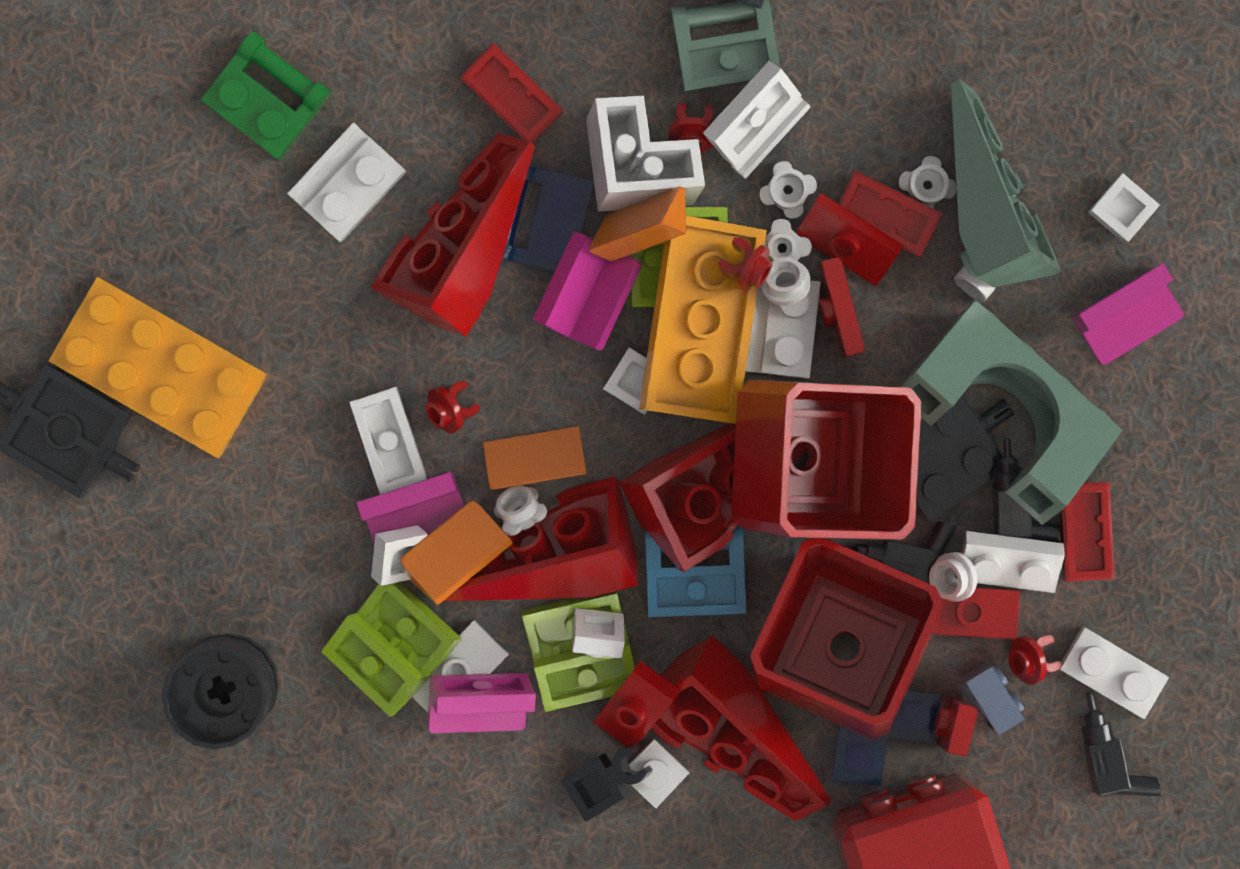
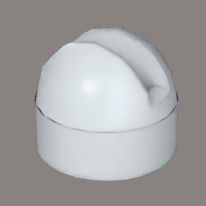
(974, 287)

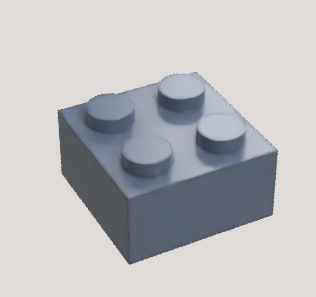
(994, 703)

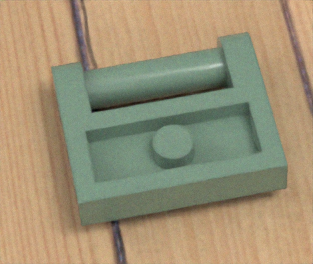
(724, 58)

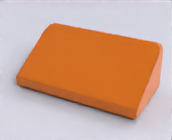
(641, 225)
(534, 458)
(454, 552)

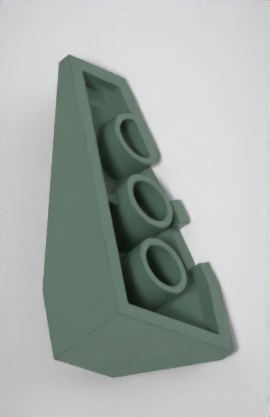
(995, 227)

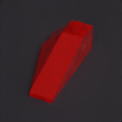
(457, 254)

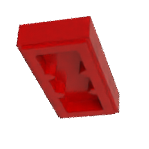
(511, 94)
(891, 212)
(850, 238)
(838, 308)
(1088, 534)
(983, 614)
(636, 705)
(955, 726)

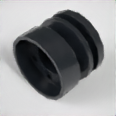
(210, 716)

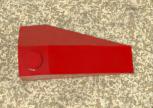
(688, 497)
(572, 553)
(737, 729)

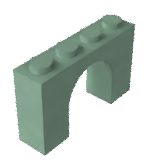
(1068, 426)

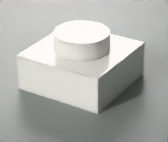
(1123, 208)
(628, 380)
(388, 551)
(598, 633)
(665, 776)

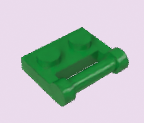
(256, 109)

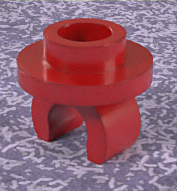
(691, 127)
(752, 269)
(445, 411)
(1028, 660)

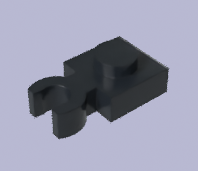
(601, 783)

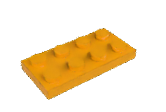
(700, 324)
(158, 367)

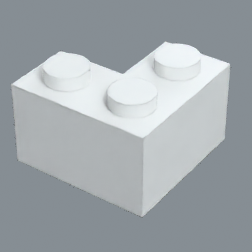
(629, 165)

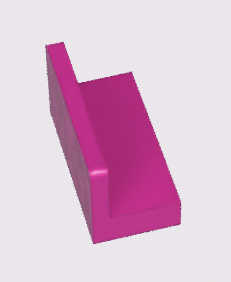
(586, 293)
(1129, 315)
(420, 504)
(479, 702)

